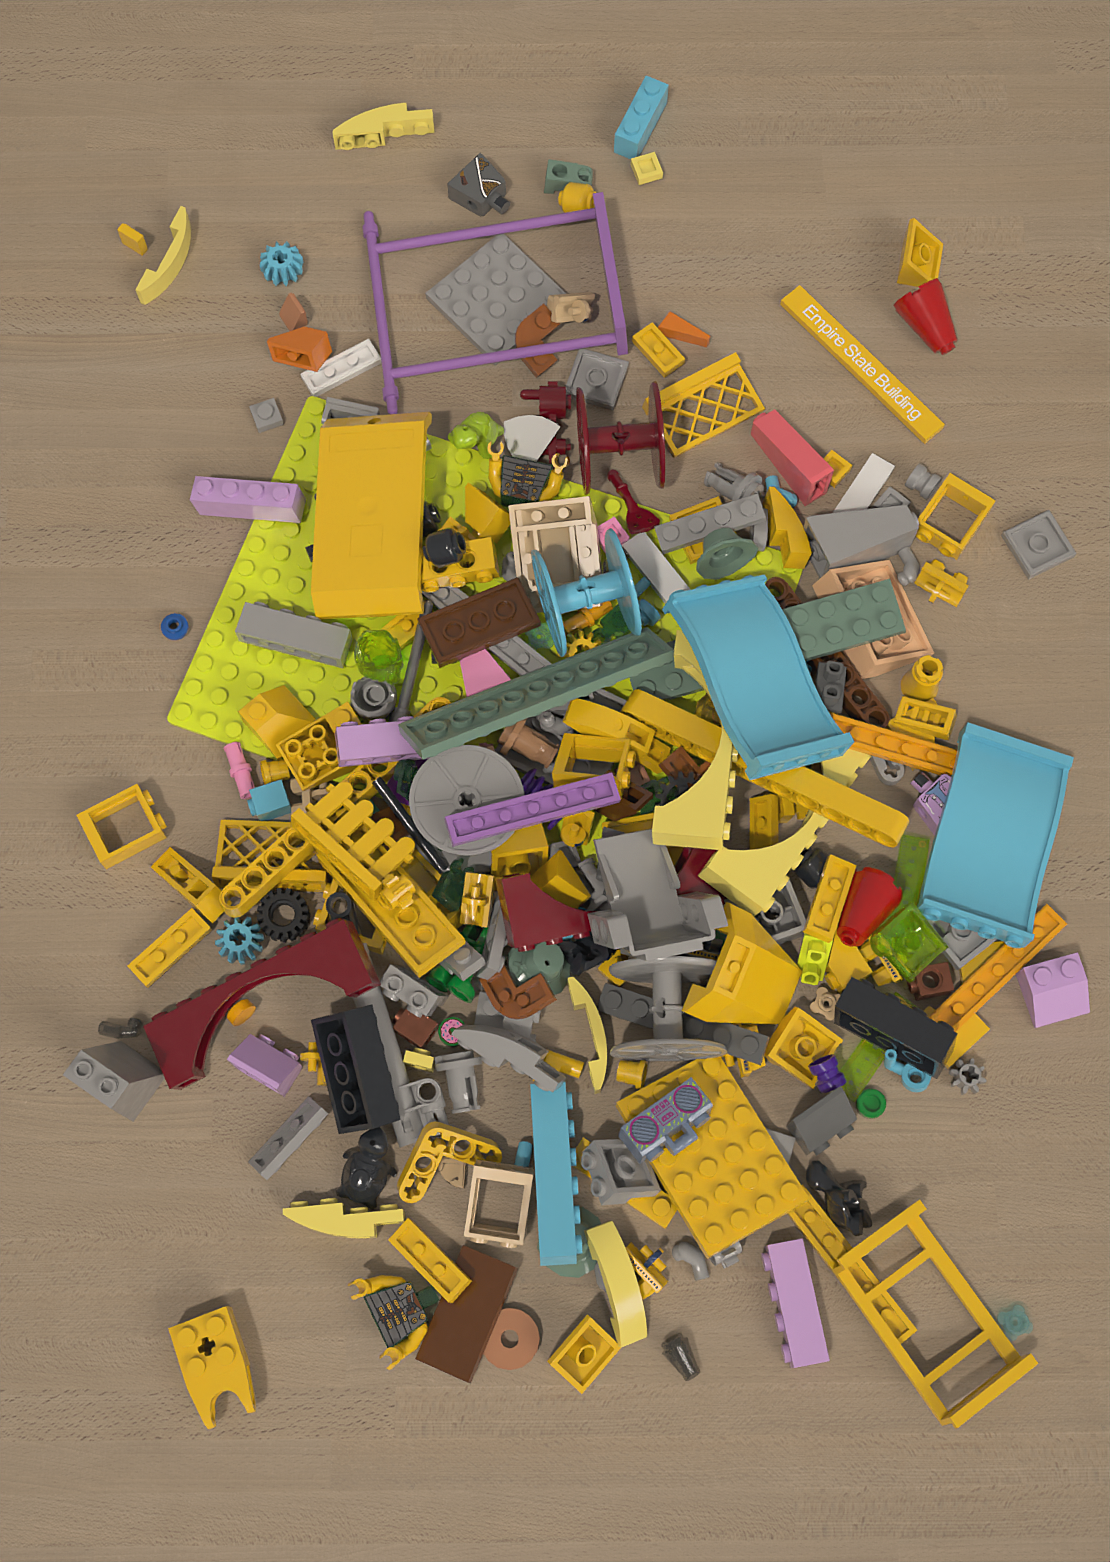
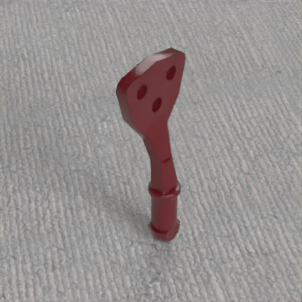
(636, 516)

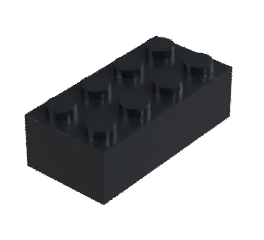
(895, 1026)
(355, 1070)

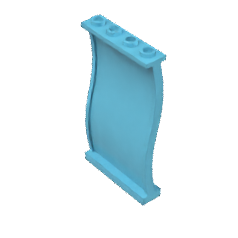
(757, 676)
(995, 836)

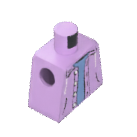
(932, 798)

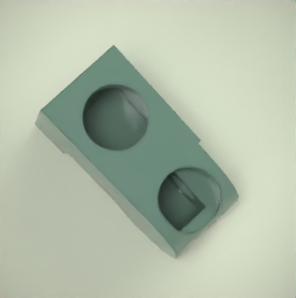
(561, 173)

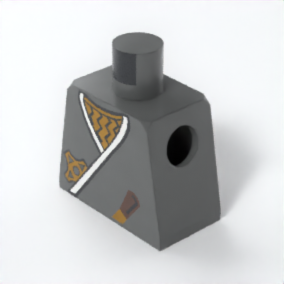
(479, 188)

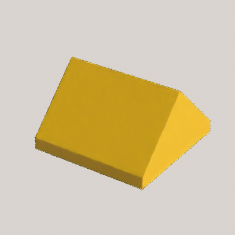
(919, 256)
(561, 881)
(584, 1354)

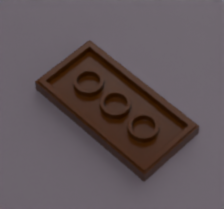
(479, 622)
(463, 1328)

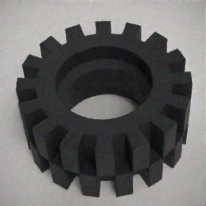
(288, 931)

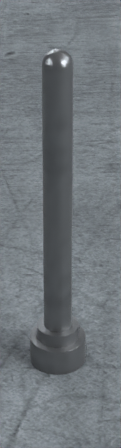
(411, 671)

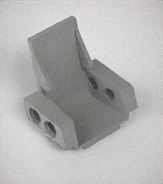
(643, 903)

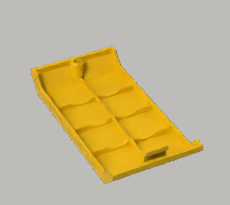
(370, 516)

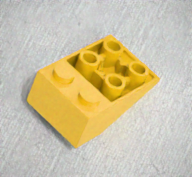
(313, 751)

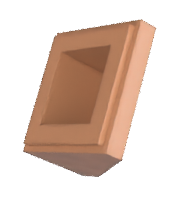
(293, 313)

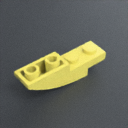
(374, 125)
(332, 1219)

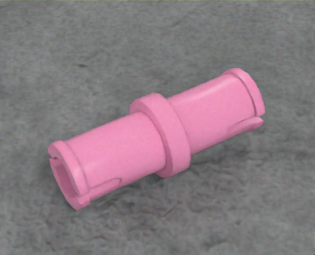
(239, 769)

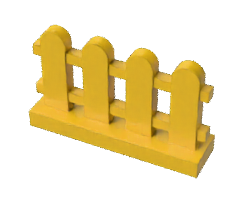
(330, 842)

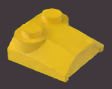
(798, 1043)

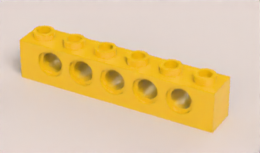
(483, 570)

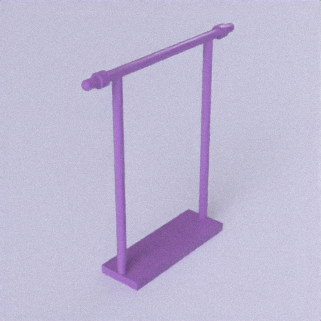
(599, 213)

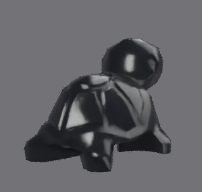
(584, 954)
(365, 1171)
(840, 1199)

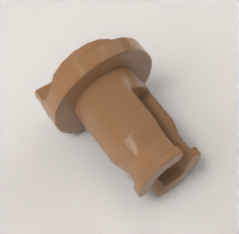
(528, 743)

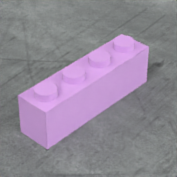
(248, 499)
(372, 743)
(796, 1303)

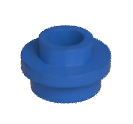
(179, 632)

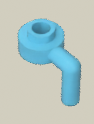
(648, 613)
(906, 1072)

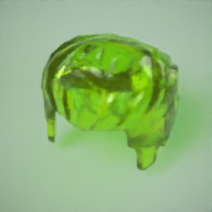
(379, 656)

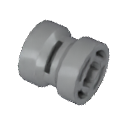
(923, 481)

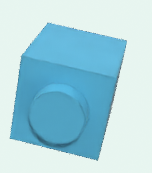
(269, 801)

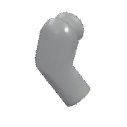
(911, 567)

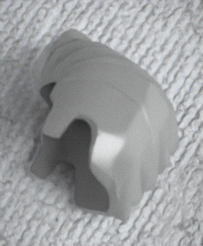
(373, 699)

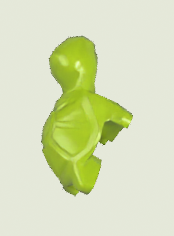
(476, 430)

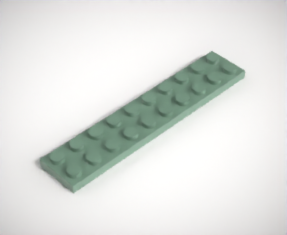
(820, 629)
(535, 693)

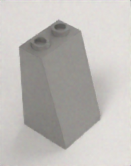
(859, 536)
(116, 1077)

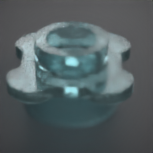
(546, 640)
(1019, 1315)

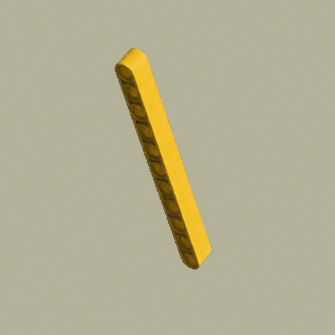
(797, 785)
(294, 856)

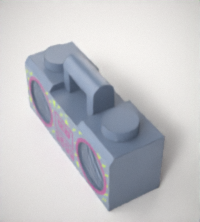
(657, 1124)

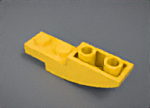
(602, 721)

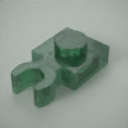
(613, 626)
(451, 886)

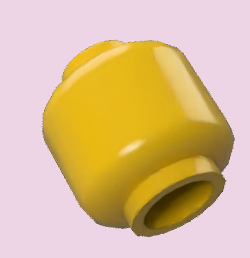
(576, 197)

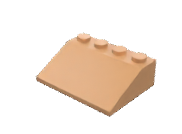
(889, 653)

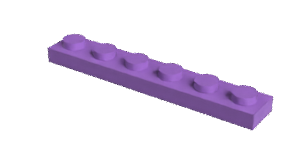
(532, 809)

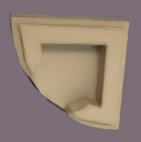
(453, 1171)

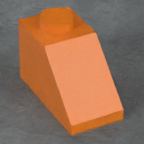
(301, 348)

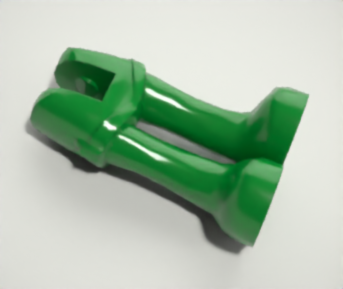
(443, 980)

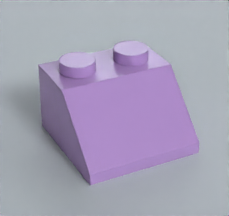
(1055, 990)
(266, 1064)

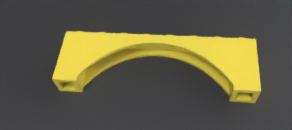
(700, 813)
(755, 874)

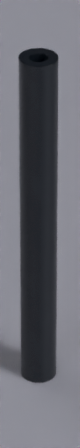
(409, 824)

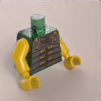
(522, 479)
(397, 1312)

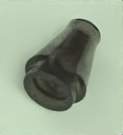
(680, 1355)

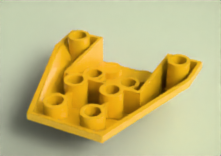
(750, 978)

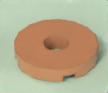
(527, 1344)

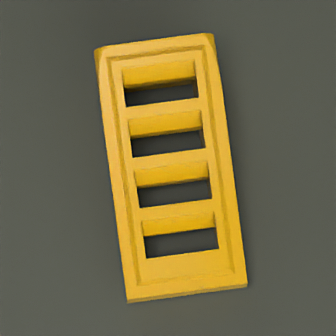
(923, 726)

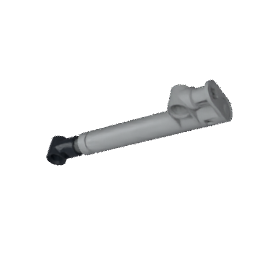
(413, 1108)

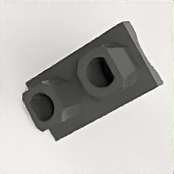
(830, 685)

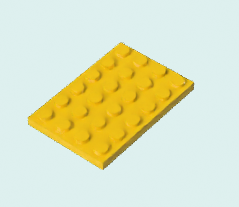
(733, 1172)

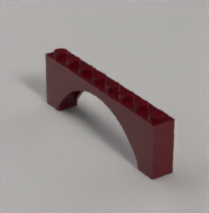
(536, 917)
(185, 1033)

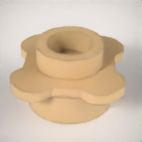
(819, 1007)

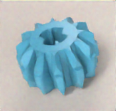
(281, 263)
(248, 931)

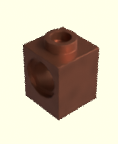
(943, 982)
(414, 1029)

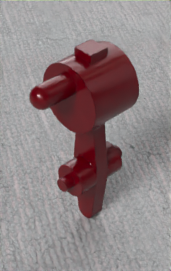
(552, 406)

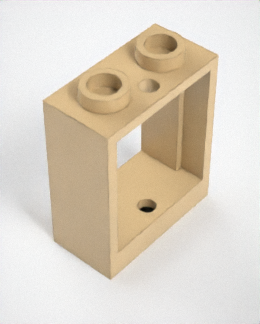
(503, 1173)

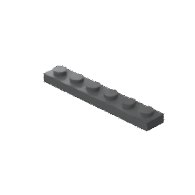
(635, 1009)

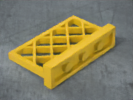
(698, 383)
(297, 880)

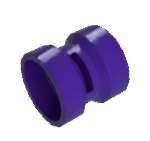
(827, 1073)

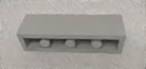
(294, 634)

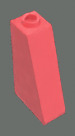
(792, 456)

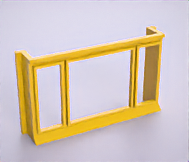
(1015, 1366)

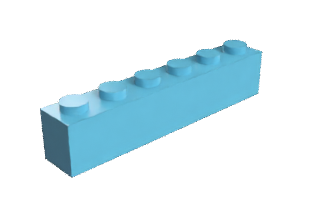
(553, 1176)

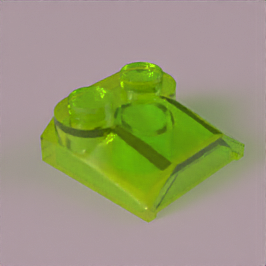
(907, 941)

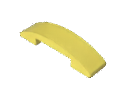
(155, 283)
(580, 1000)
(619, 1281)

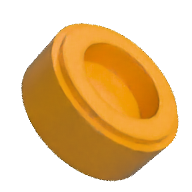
(241, 1012)

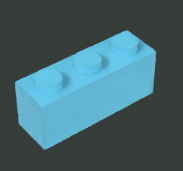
(641, 118)

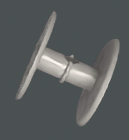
(456, 783)
(667, 979)

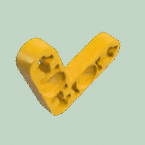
(435, 1151)

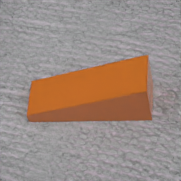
(679, 329)

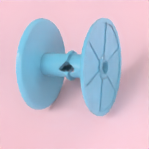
(588, 591)

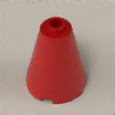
(929, 316)
(867, 905)

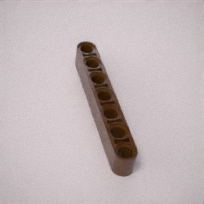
(854, 683)

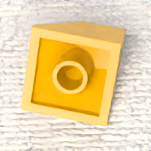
(275, 717)
(523, 851)

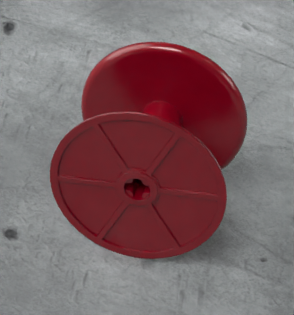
(622, 437)

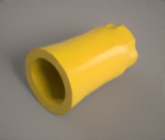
(922, 679)

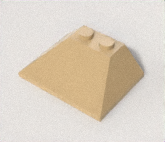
(565, 537)

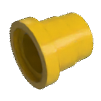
(274, 771)
(632, 1073)

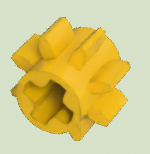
(397, 891)

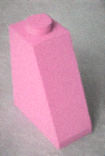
(481, 672)

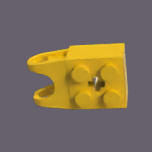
(212, 1374)

